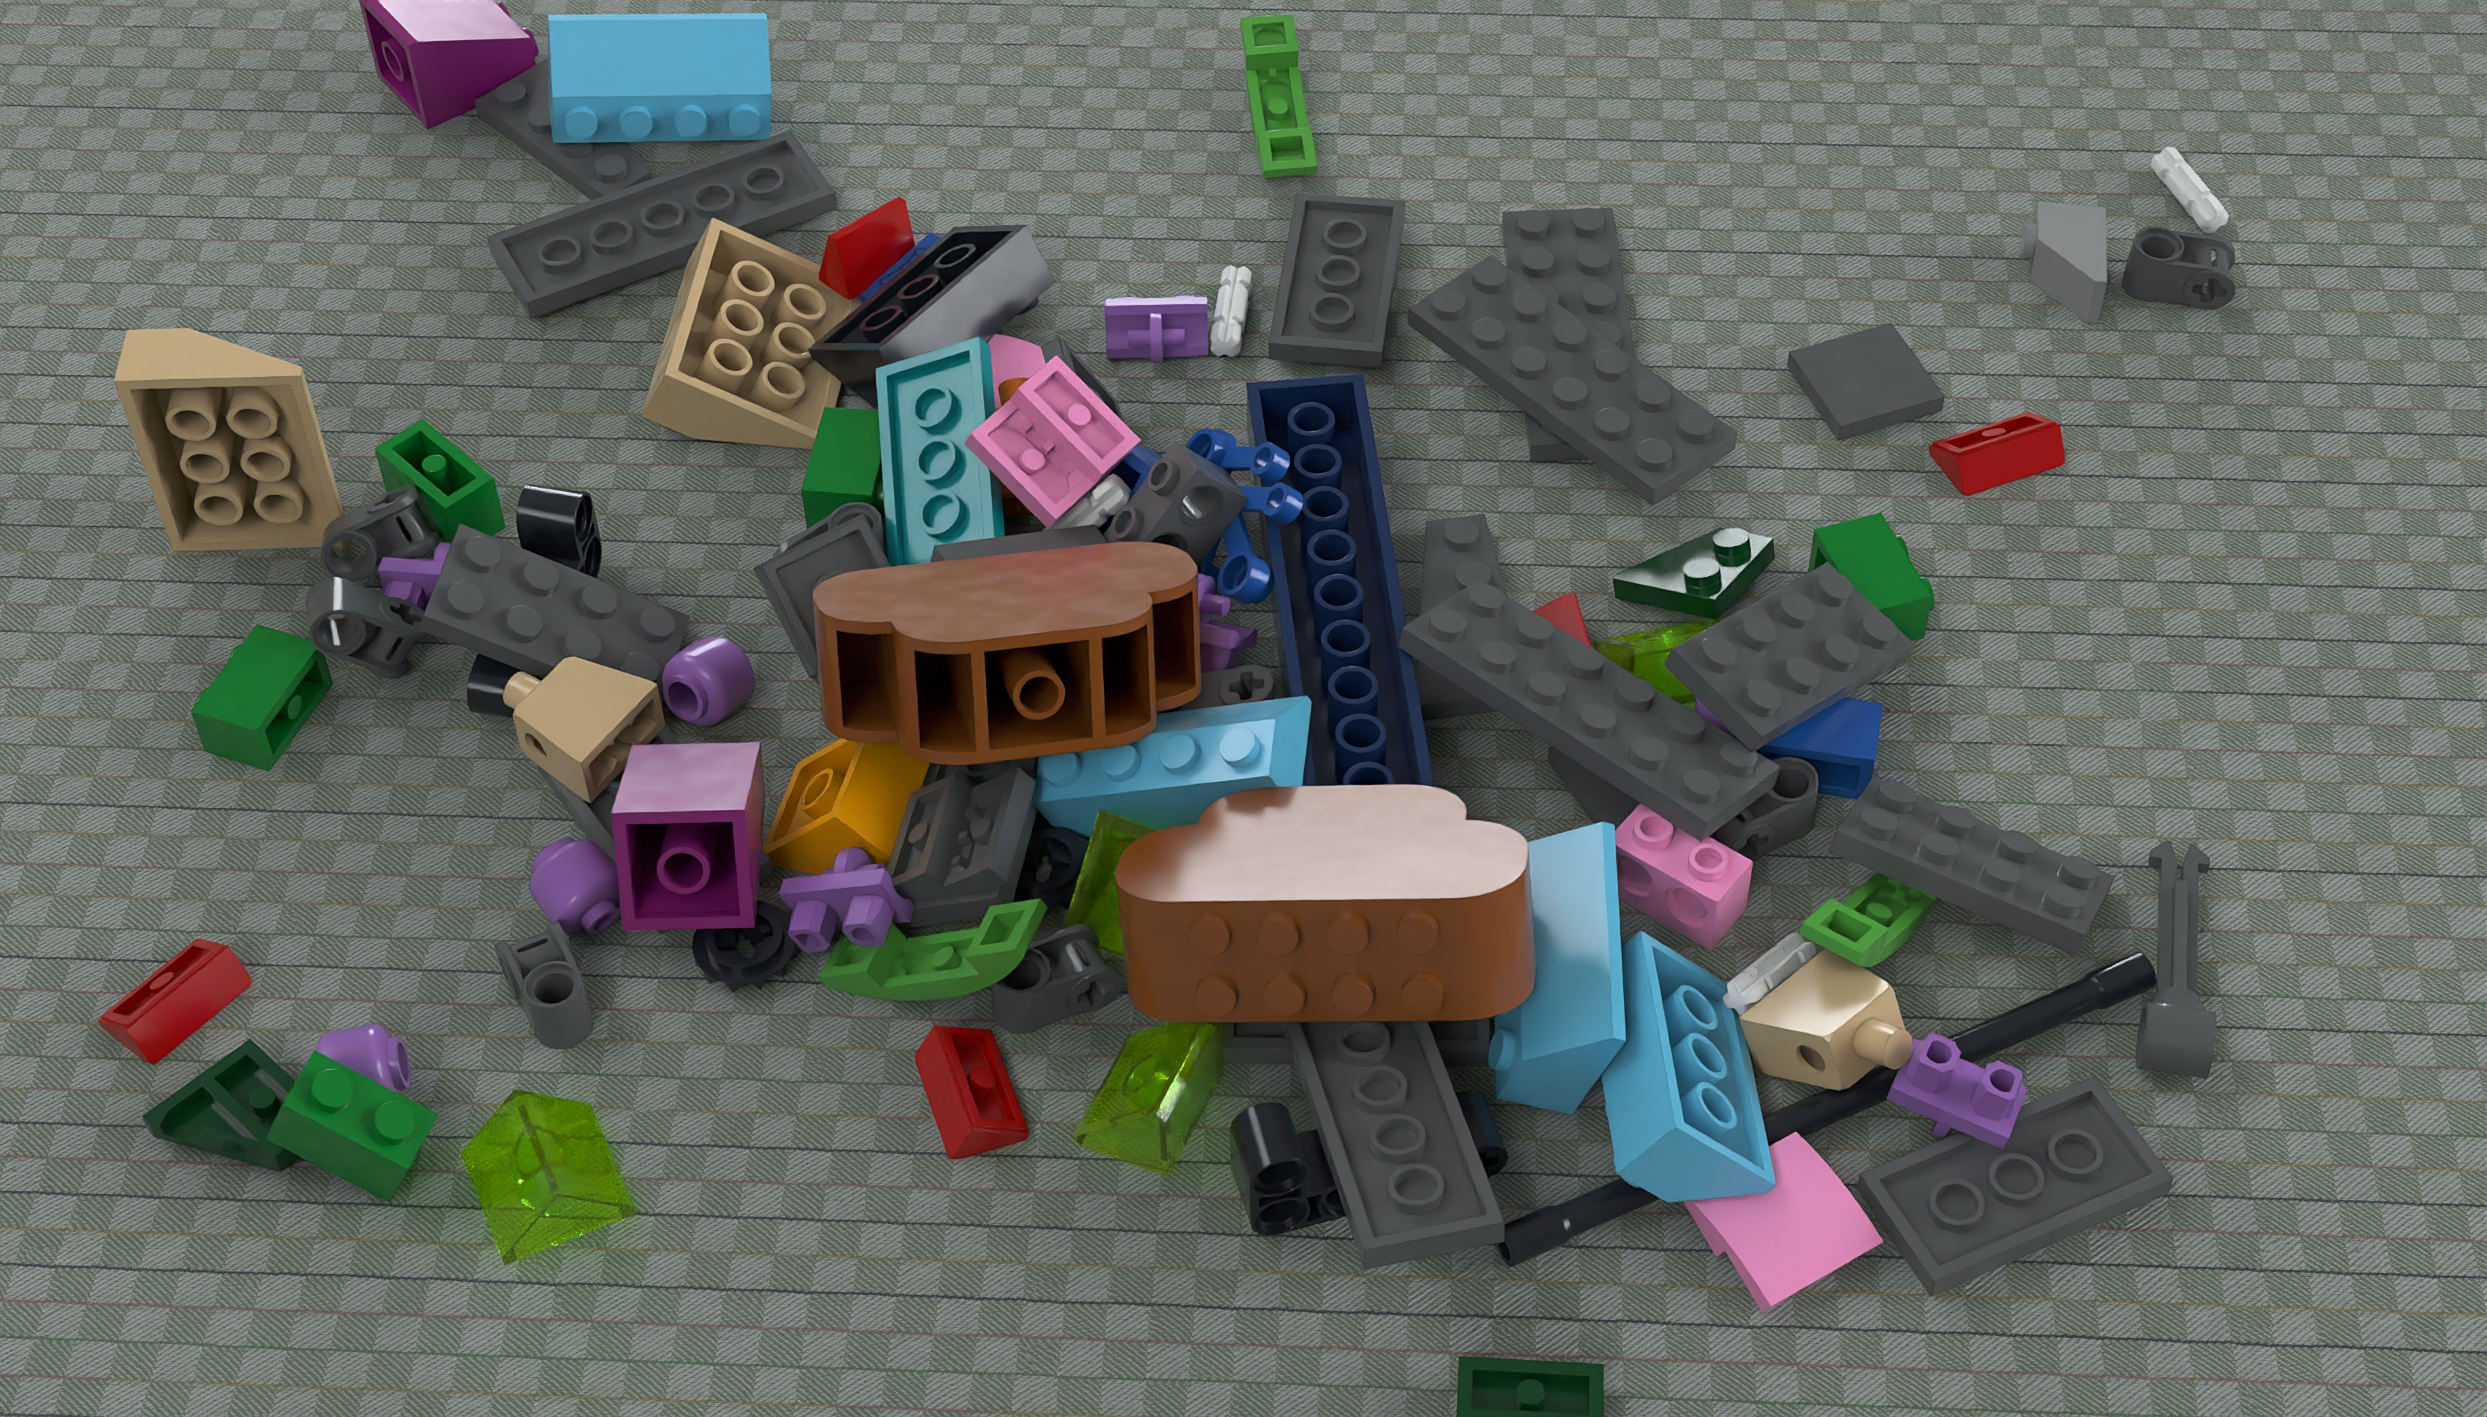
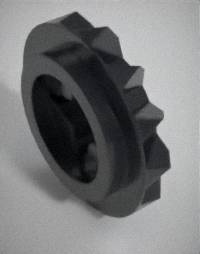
(1065, 855)
(720, 960)

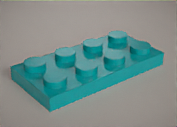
(930, 478)

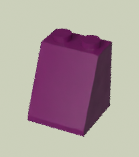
(445, 52)
(689, 836)

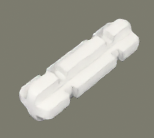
(2189, 190)
(1231, 311)
(1097, 505)
(1768, 972)

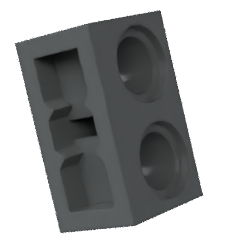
(1180, 505)

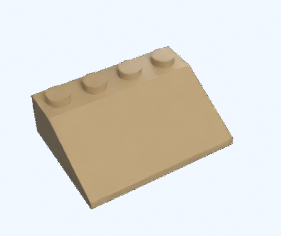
(740, 345)
(226, 442)

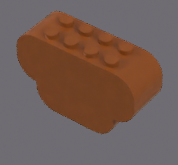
(1010, 651)
(1328, 910)

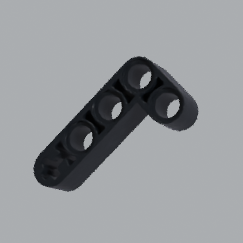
(558, 527)
(1287, 1174)

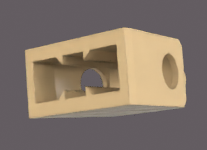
(583, 721)
(1827, 1025)

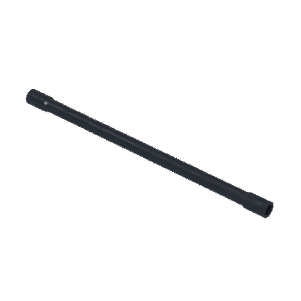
(2098, 989)

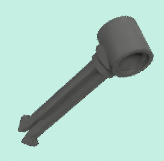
(2175, 1028)

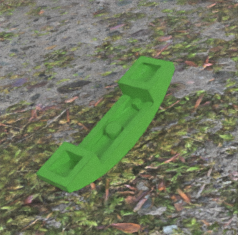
(1276, 96)
(1870, 921)
(936, 963)

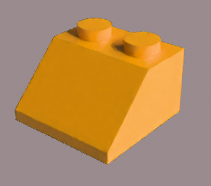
(843, 800)

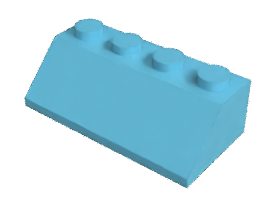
(659, 77)
(1178, 766)
(1575, 1018)
(1683, 1084)

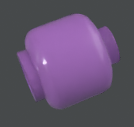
(708, 681)
(576, 886)
(371, 1053)

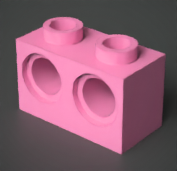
(1679, 879)

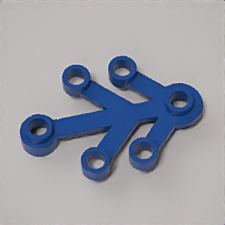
(1243, 574)

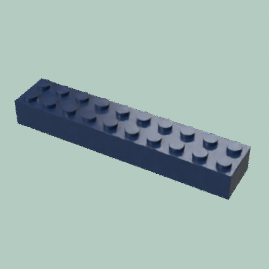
(1338, 586)

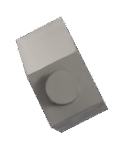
(2069, 255)

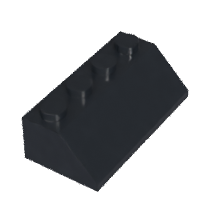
(949, 294)

